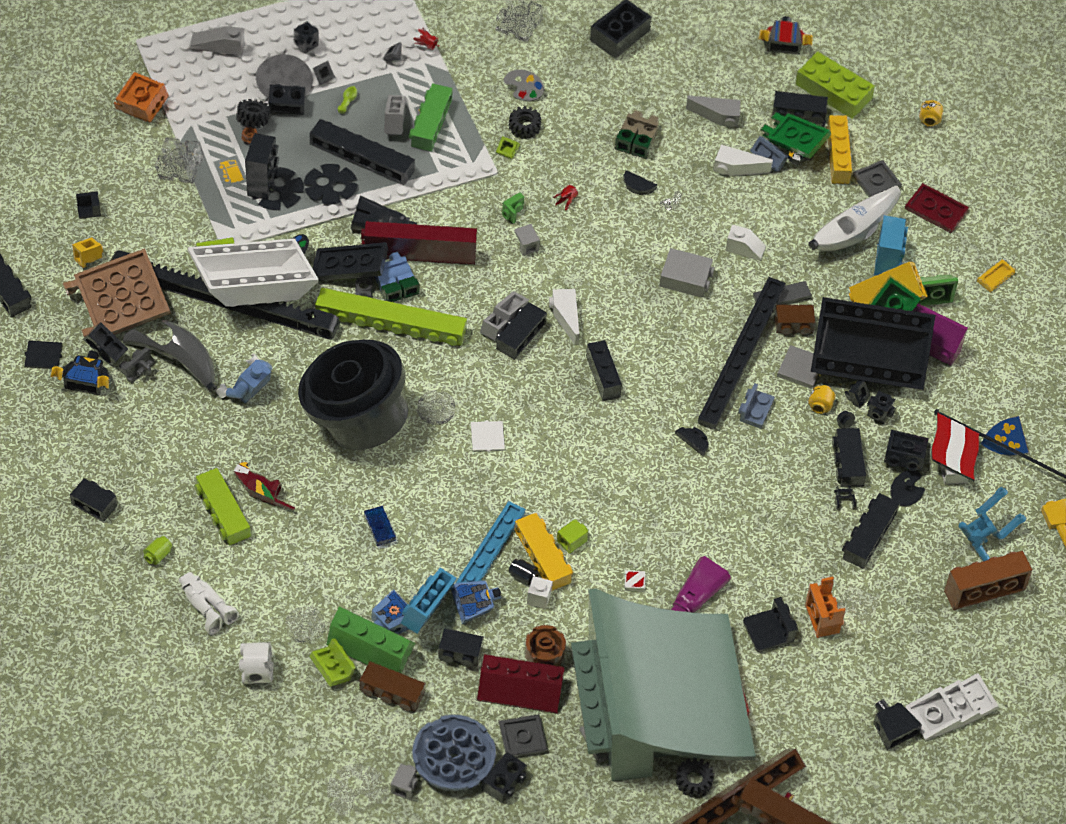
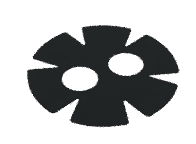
(331, 172)
(286, 195)

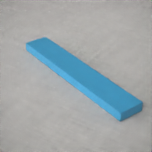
(492, 544)

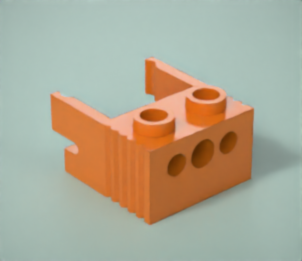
(141, 97)
(823, 609)

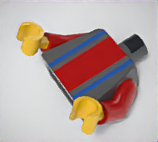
(785, 37)

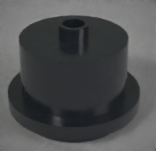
(356, 393)

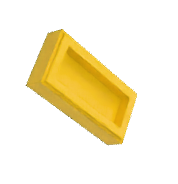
(996, 275)

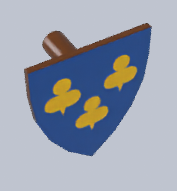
(1009, 433)

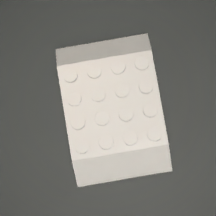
(254, 271)

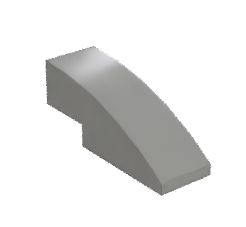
(502, 313)

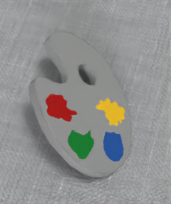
(528, 88)

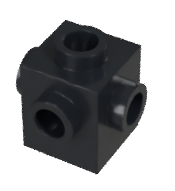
(306, 37)
(881, 407)

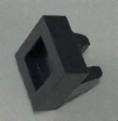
(858, 393)

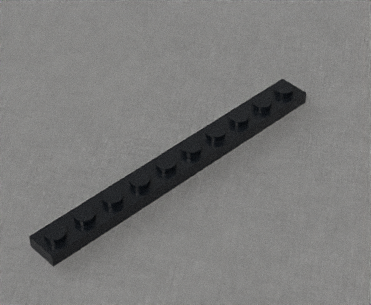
(741, 353)

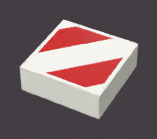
(634, 581)

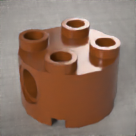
(545, 646)

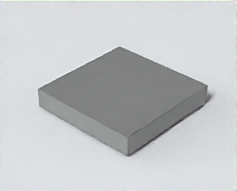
(797, 367)

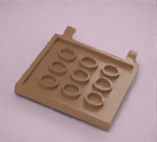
(121, 293)

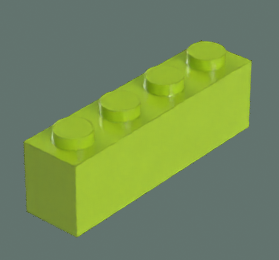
(222, 506)

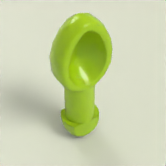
(348, 96)

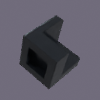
(88, 204)

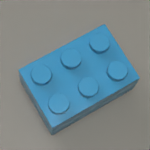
(891, 244)

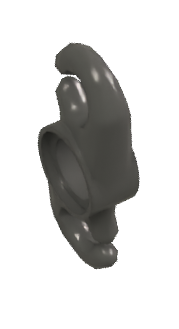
(364, 292)

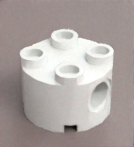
(256, 663)

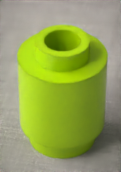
(157, 550)

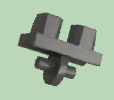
(139, 365)

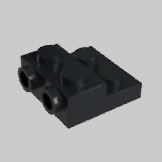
(906, 450)

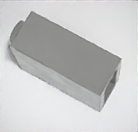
(687, 272)

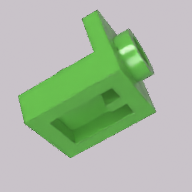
(512, 206)

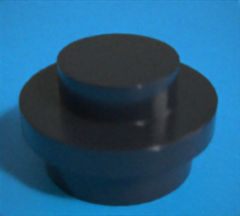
(845, 419)

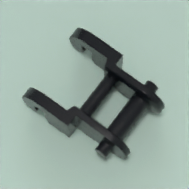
(851, 496)

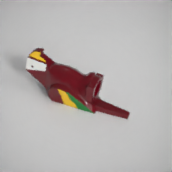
(259, 486)

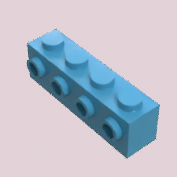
(427, 600)

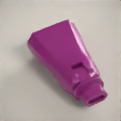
(701, 585)

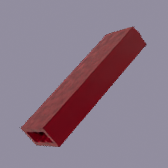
(424, 242)

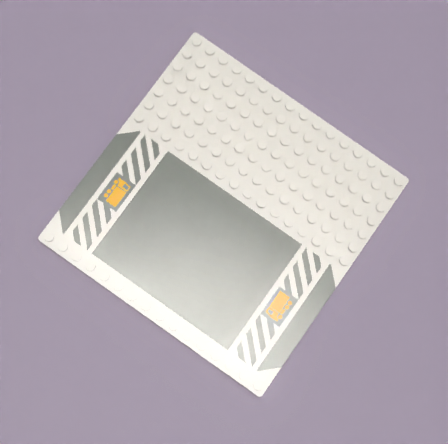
(354, 39)

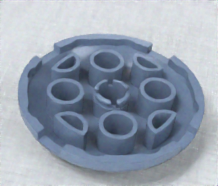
(454, 736)

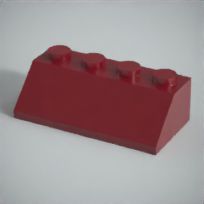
(520, 684)

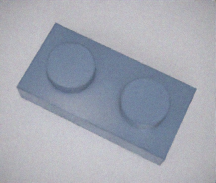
(766, 149)

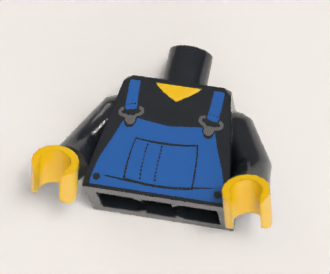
(84, 374)

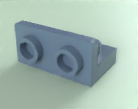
(756, 407)

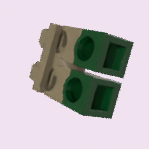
(637, 133)

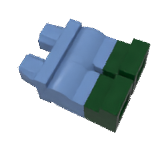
(397, 279)

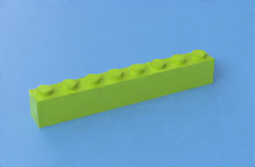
(393, 317)

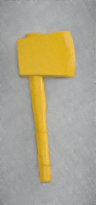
(1055, 516)

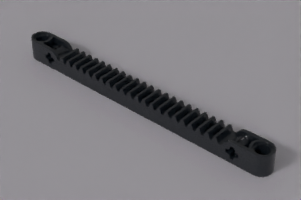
(322, 325)

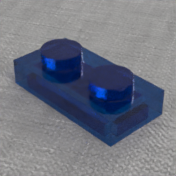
(379, 525)

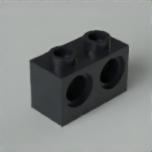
(286, 103)
(105, 343)
(500, 776)

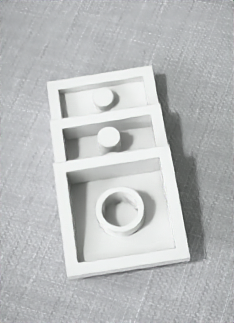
(952, 706)

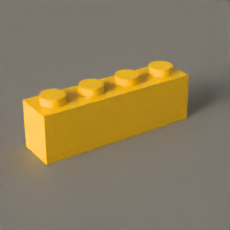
(839, 150)
(543, 551)

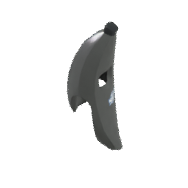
(183, 348)

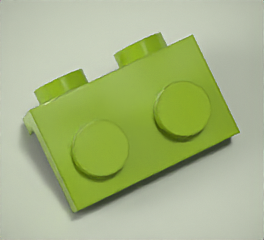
(333, 663)

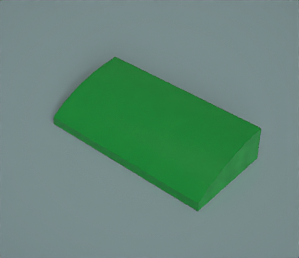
(895, 295)

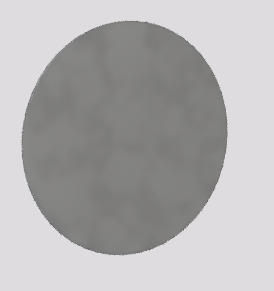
(283, 70)

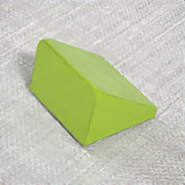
(507, 147)

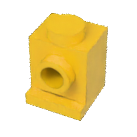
(87, 251)

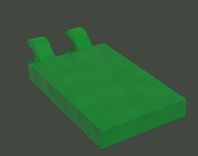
(796, 134)

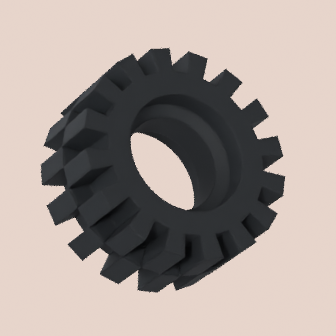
(253, 113)
(524, 130)
(694, 788)

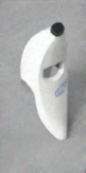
(856, 222)

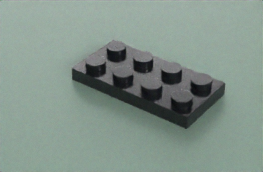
(350, 261)

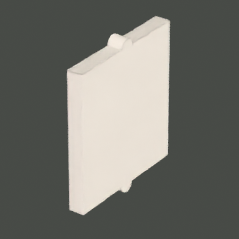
(487, 436)

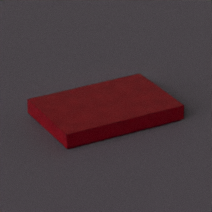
(936, 208)

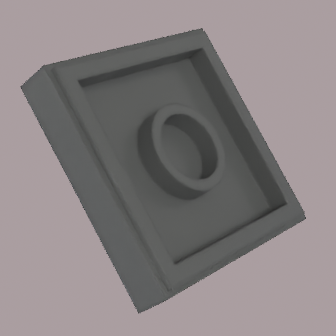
(876, 178)
(523, 736)

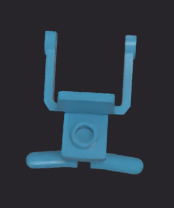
(983, 526)

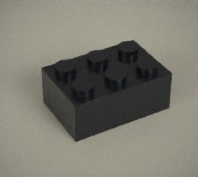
(620, 28)
(262, 166)

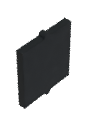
(42, 354)

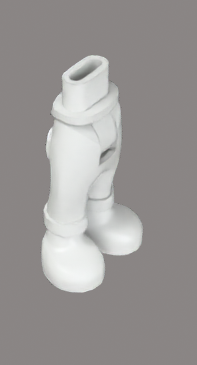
(199, 594)

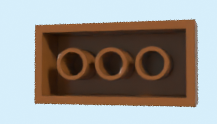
(987, 580)

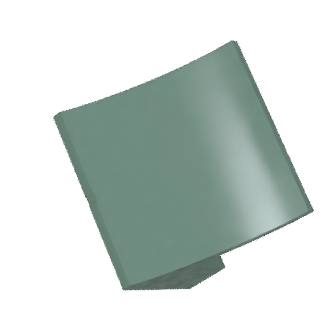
(659, 686)

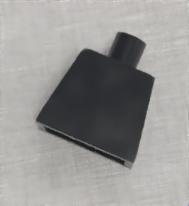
(895, 724)

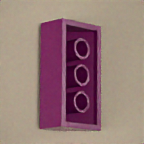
(946, 338)

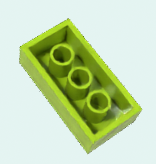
(829, 79)

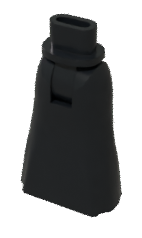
(372, 211)

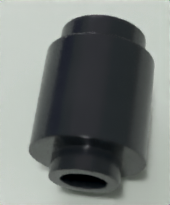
(523, 571)

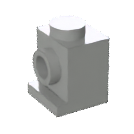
(404, 781)

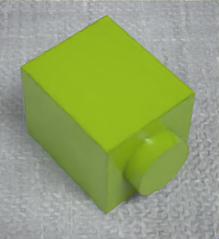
(572, 536)

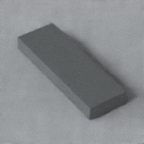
(791, 294)

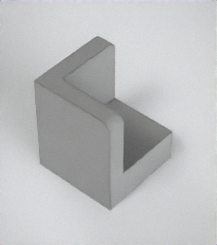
(528, 239)

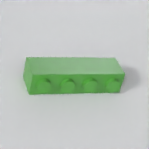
(431, 117)

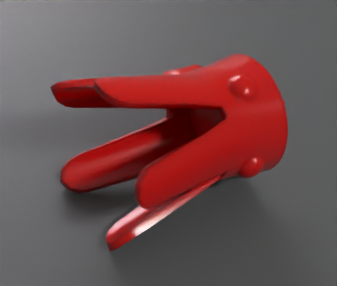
(426, 39)
(569, 192)

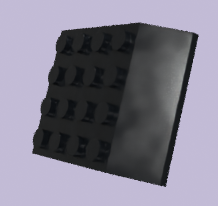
(873, 343)

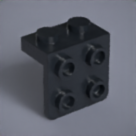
(771, 627)

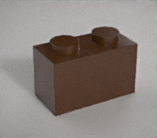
(794, 319)

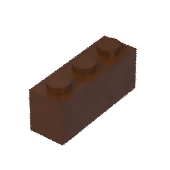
(392, 687)

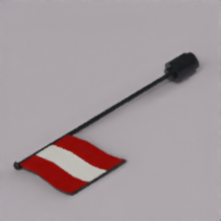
(958, 445)

